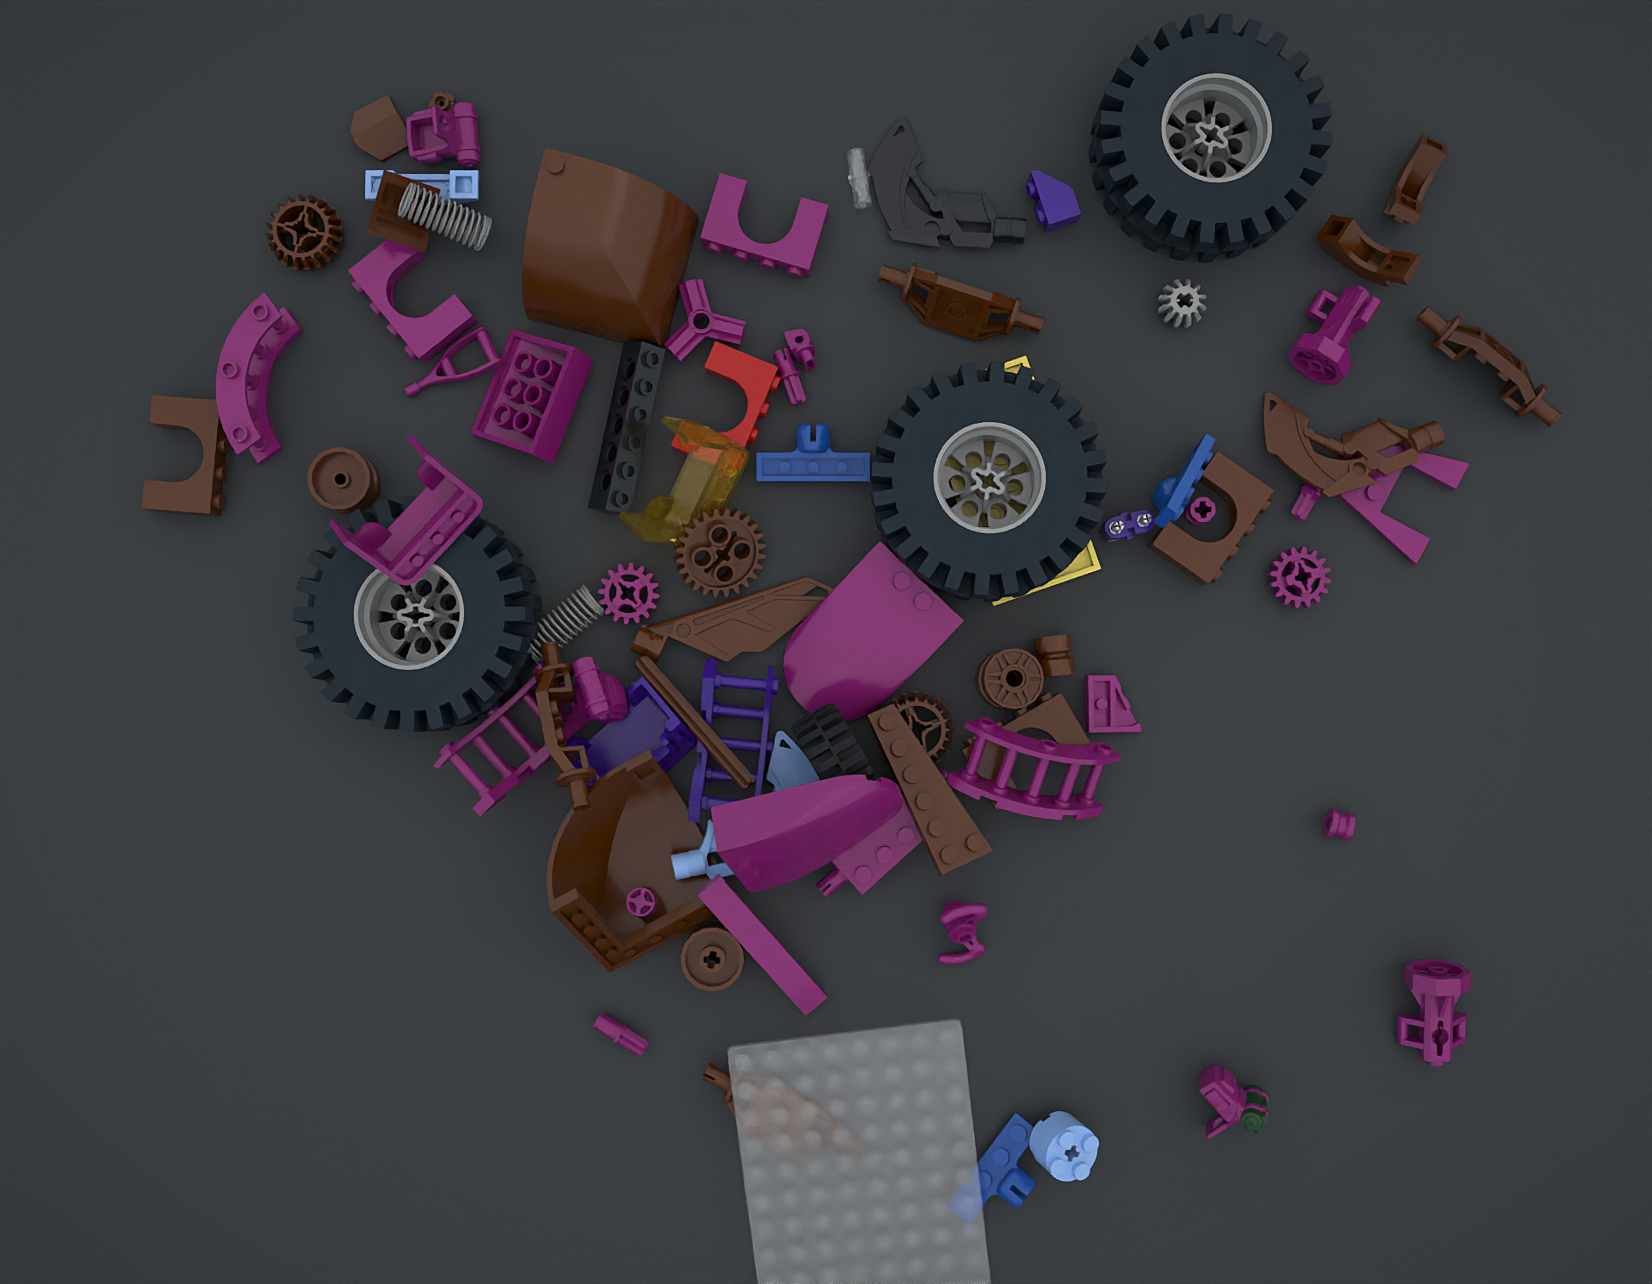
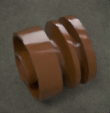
(1025, 674)

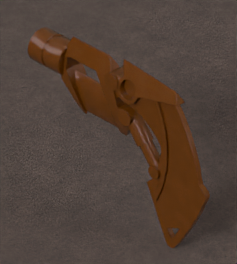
(1290, 440)

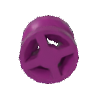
(1339, 824)
(636, 901)

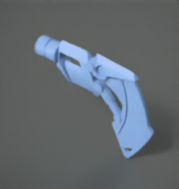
(785, 770)

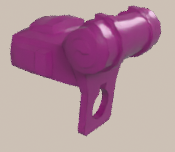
(445, 134)
(597, 694)

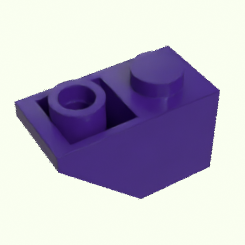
(1054, 201)

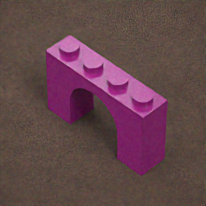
(792, 253)
(424, 335)

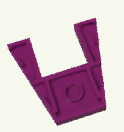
(1370, 499)

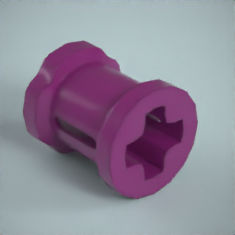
(1204, 504)

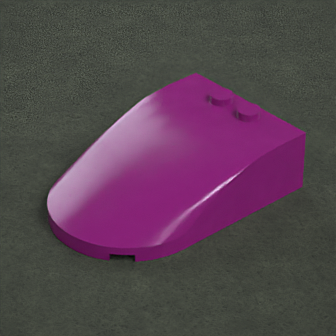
(866, 637)
(801, 827)

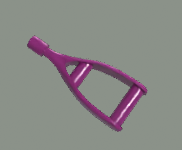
(448, 368)

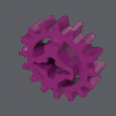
(1296, 567)
(618, 602)

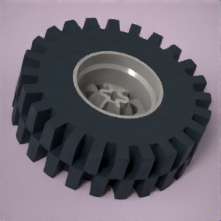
(1246, 87)
(1027, 426)
(432, 688)

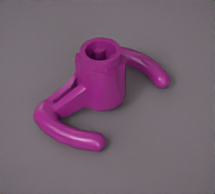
(961, 927)

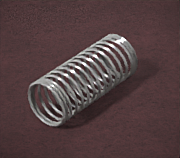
(479, 234)
(589, 600)

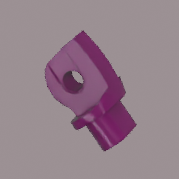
(802, 352)

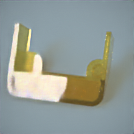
(704, 481)

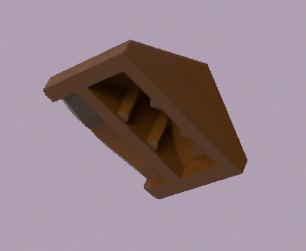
(379, 129)

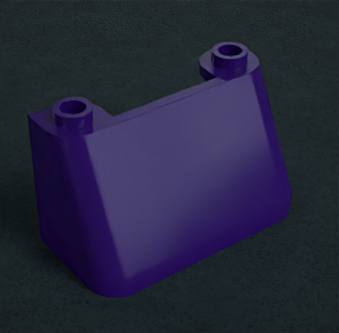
(646, 727)

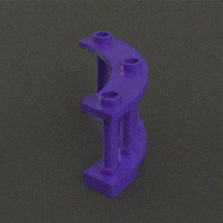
(712, 709)

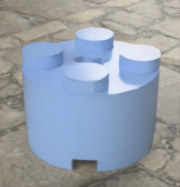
(1064, 1146)

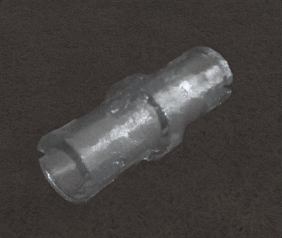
(859, 178)

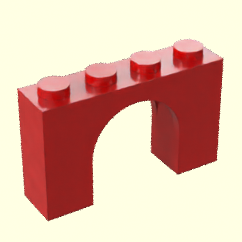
(753, 377)

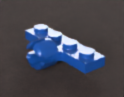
(813, 460)
(1175, 492)
(999, 1165)

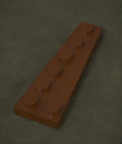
(936, 811)

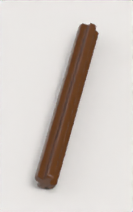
(694, 722)

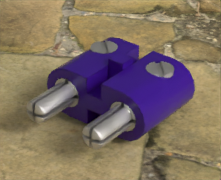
(1126, 525)

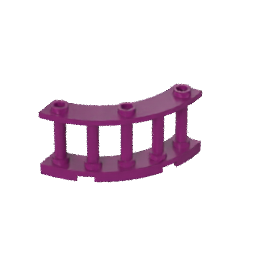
(246, 375)
(511, 776)
(1030, 802)

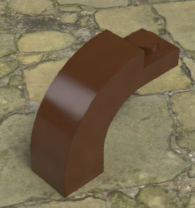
(1413, 180)
(1365, 257)

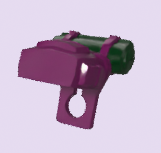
(1232, 1101)

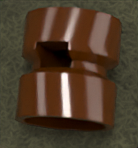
(1054, 655)

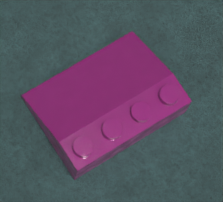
(532, 396)

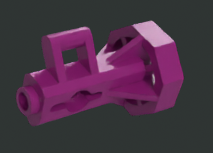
(1325, 354)
(1436, 989)

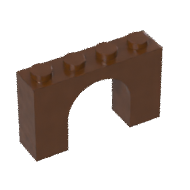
(203, 490)
(1245, 499)
(1050, 716)

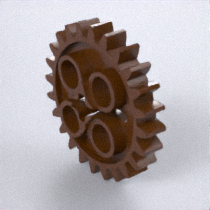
(699, 537)

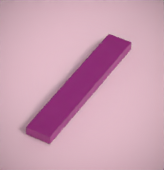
(761, 944)

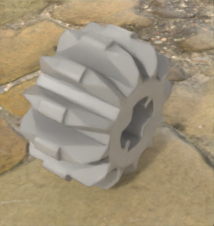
(1176, 293)

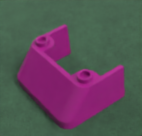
(423, 528)

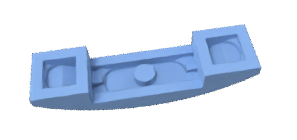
(458, 186)

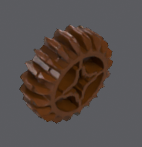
(306, 212)
(939, 722)

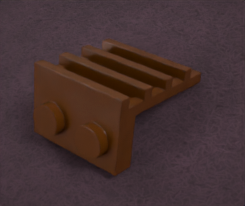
(385, 218)

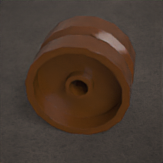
(339, 466)
(710, 973)

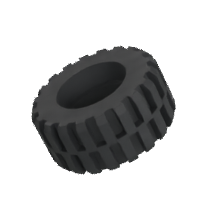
(831, 744)

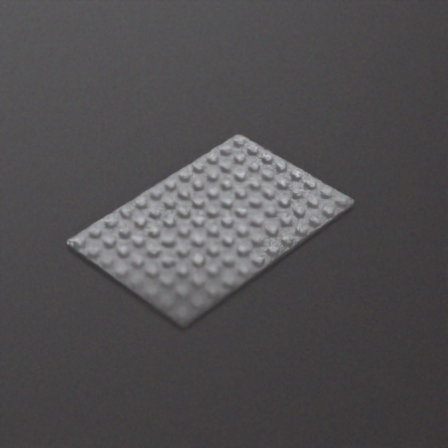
(861, 1157)

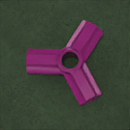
(697, 306)

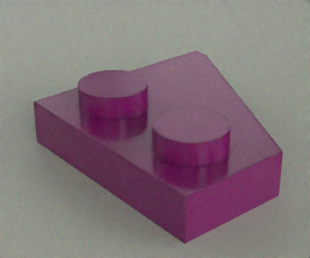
(1106, 706)

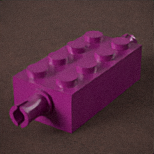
(875, 854)

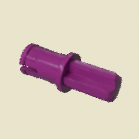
(789, 376)
(1305, 501)
(620, 1034)

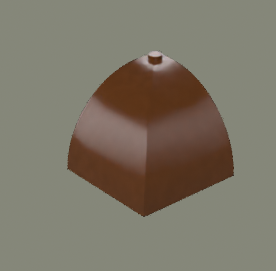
(604, 251)
(622, 847)

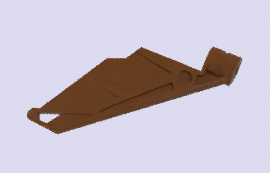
(736, 625)

